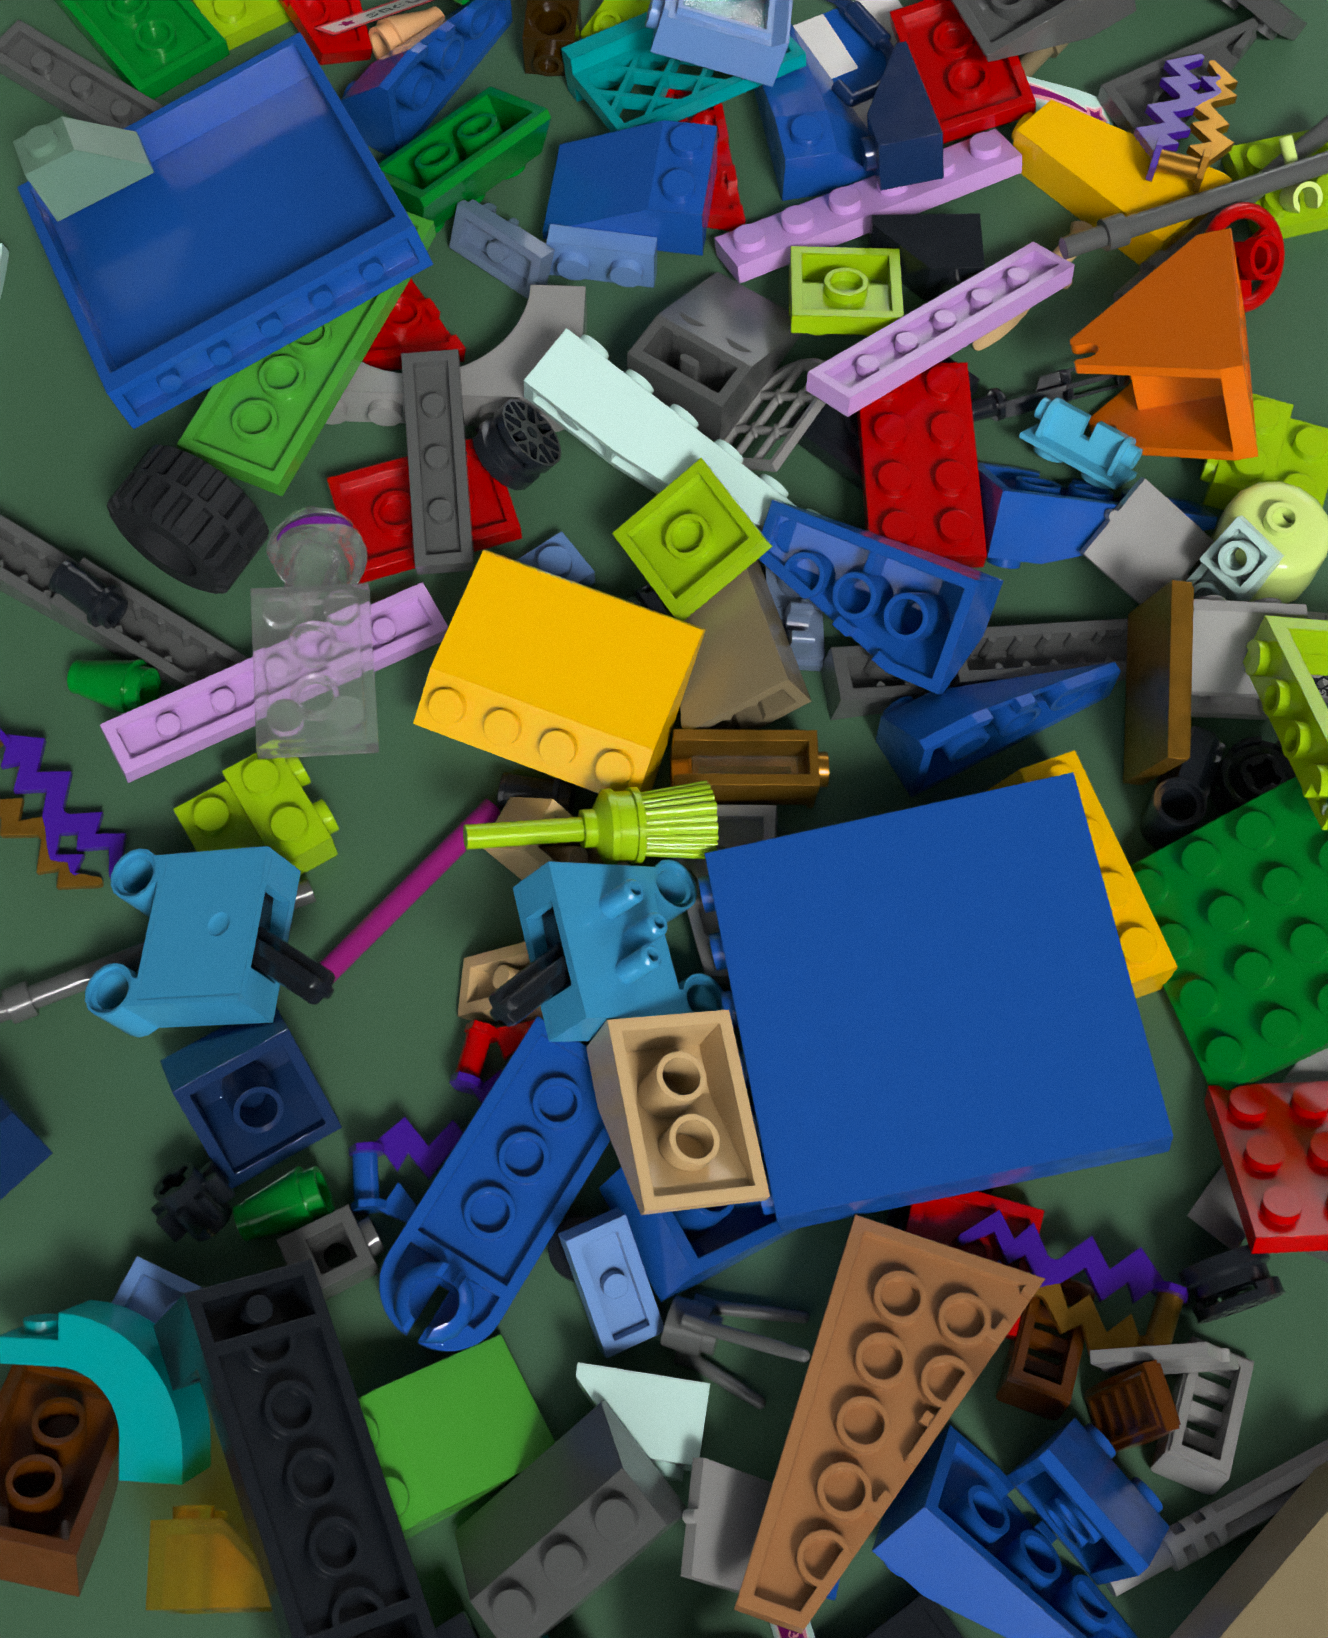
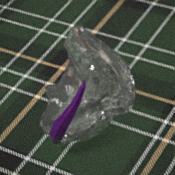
(317, 549)

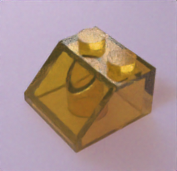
(203, 1565)

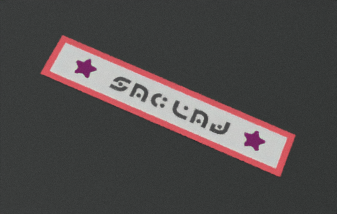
(370, 15)

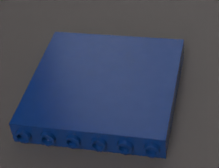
(239, 240)
(932, 1004)

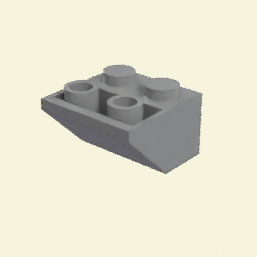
(1218, 654)

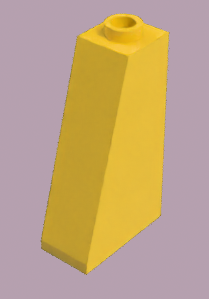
(1101, 172)

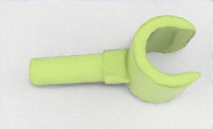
(1289, 196)

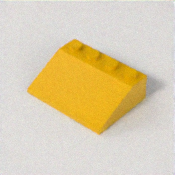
(559, 676)

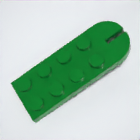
(149, 41)

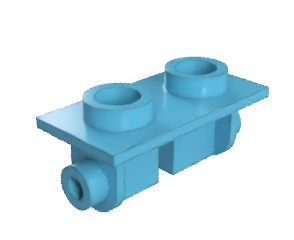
(1060, 437)

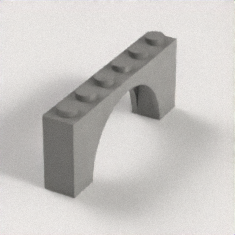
(486, 382)

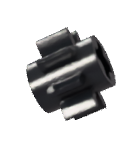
(192, 1201)

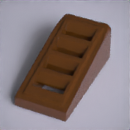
(1036, 1383)
(1133, 1406)

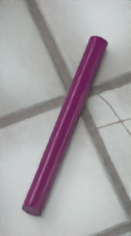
(406, 893)

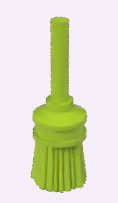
(620, 825)

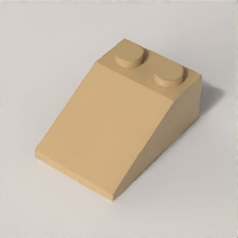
(678, 1110)

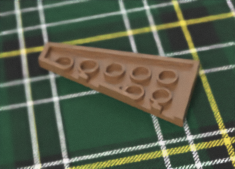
(886, 1373)

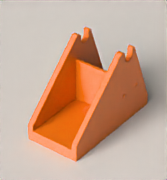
(1186, 356)

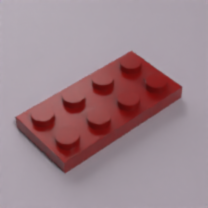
(924, 466)

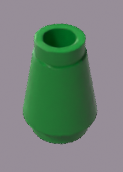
(115, 683)
(284, 1205)

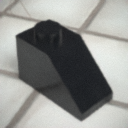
(933, 249)

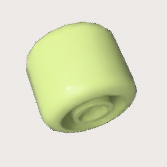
(1292, 524)

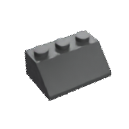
(564, 1528)

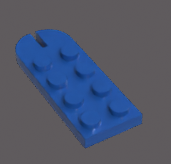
(497, 1196)

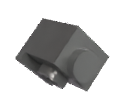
(332, 1232)

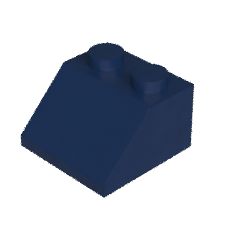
(249, 1097)

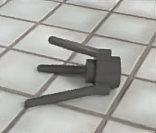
(697, 1327)

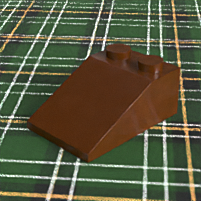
(54, 1476)

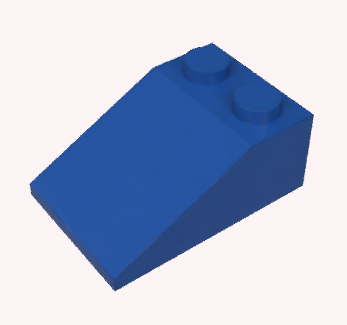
(639, 183)
(693, 1243)
(1090, 1503)

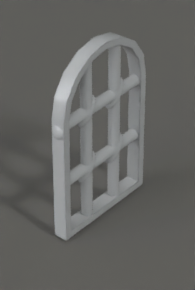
(789, 373)

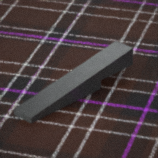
(146, 630)
(861, 688)

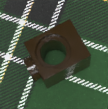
(546, 30)

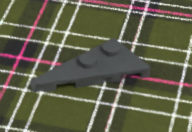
(1129, 94)

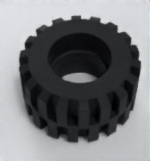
(188, 519)

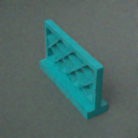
(624, 57)

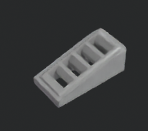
(1191, 1456)

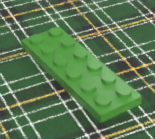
(272, 411)

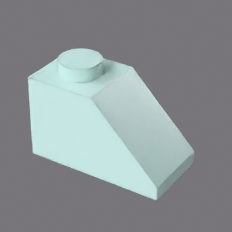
(657, 1410)

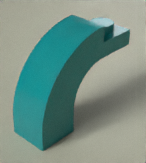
(160, 1429)

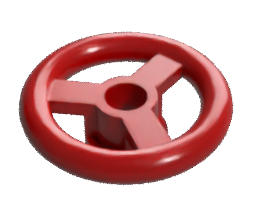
(1257, 257)

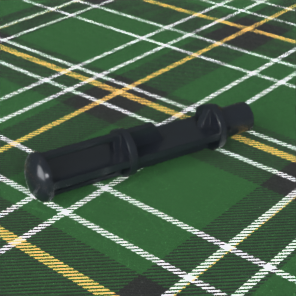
(1052, 385)

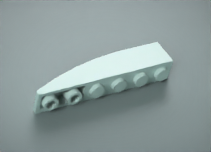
(633, 428)

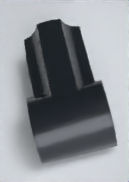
(1184, 791)

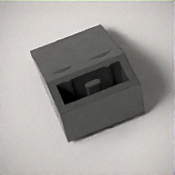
(713, 351)

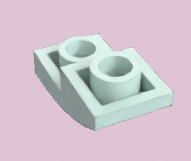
(1221, 572)

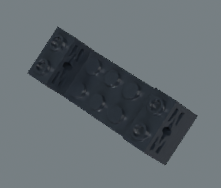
(298, 1455)

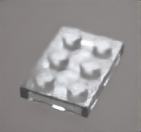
(313, 671)

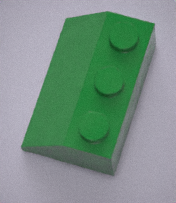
(467, 154)

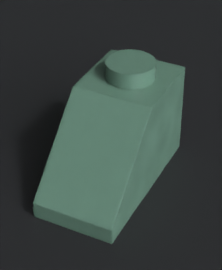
(80, 162)

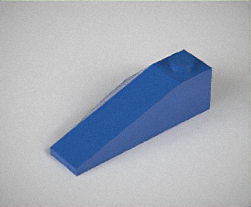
(416, 80)
(810, 131)
(1047, 523)
(895, 600)
(969, 723)
(979, 1556)

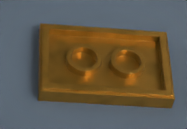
(1159, 683)

